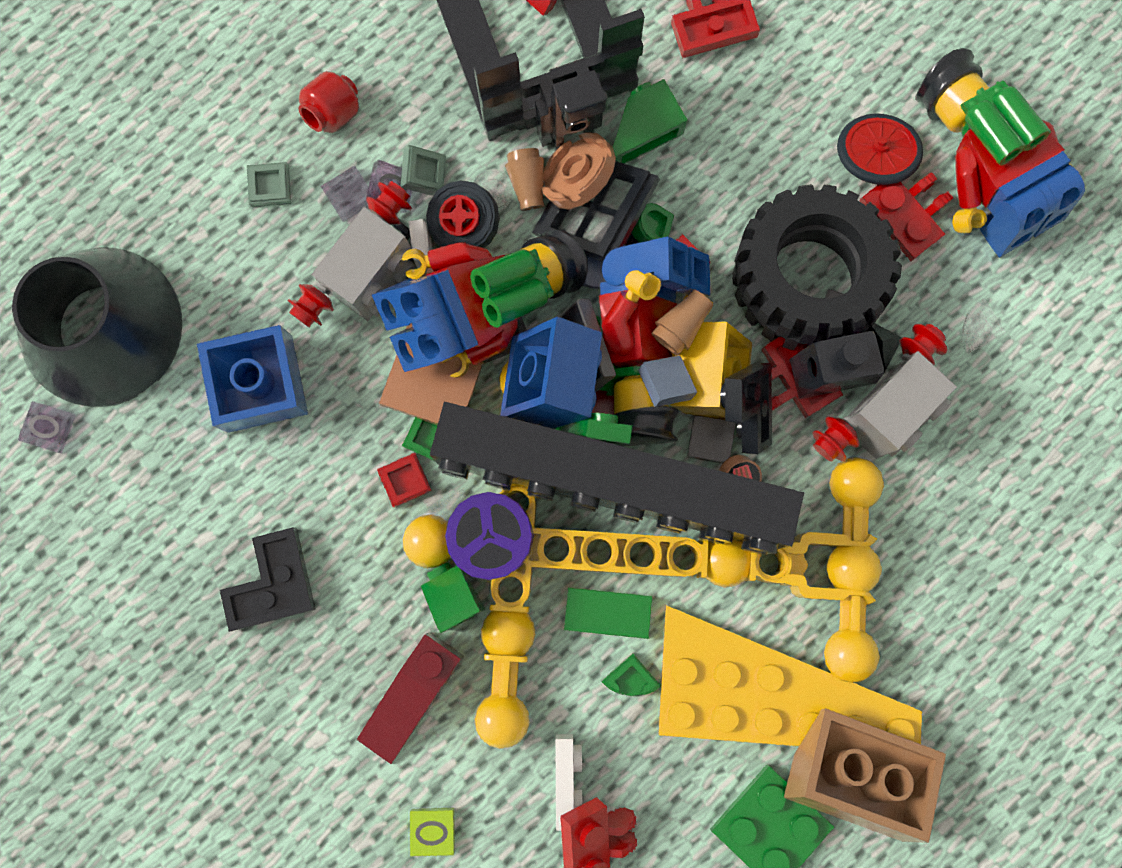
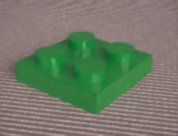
(768, 828)

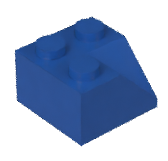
(552, 374)
(252, 379)

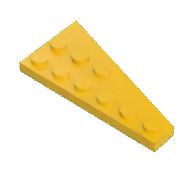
(746, 692)

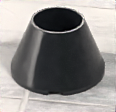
(127, 347)

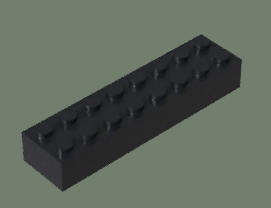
(616, 478)

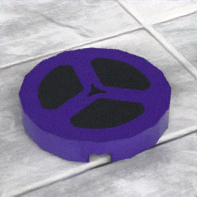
(489, 535)

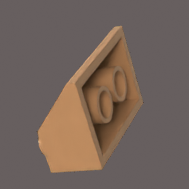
(867, 777)

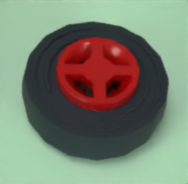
(449, 212)

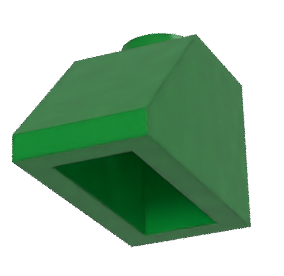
(648, 121)
(451, 597)

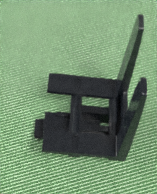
(565, 97)

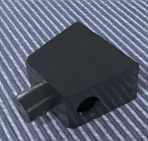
(840, 364)

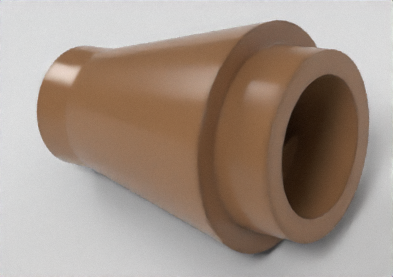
(527, 177)
(681, 324)

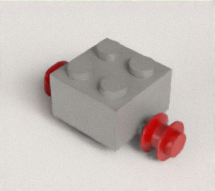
(361, 261)
(897, 405)

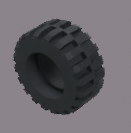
(832, 221)

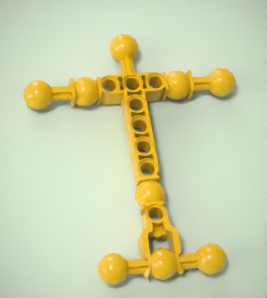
(510, 632)

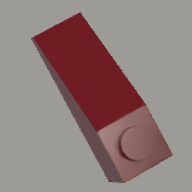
(410, 696)

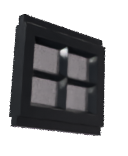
(609, 216)

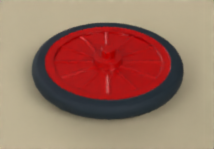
(880, 149)

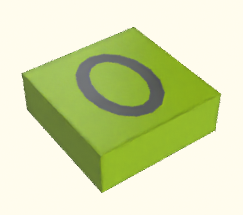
(432, 832)

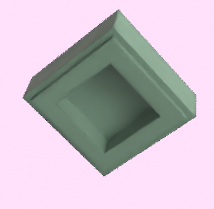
(422, 170)
(268, 184)

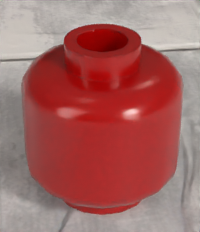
(328, 102)

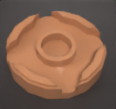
(578, 171)

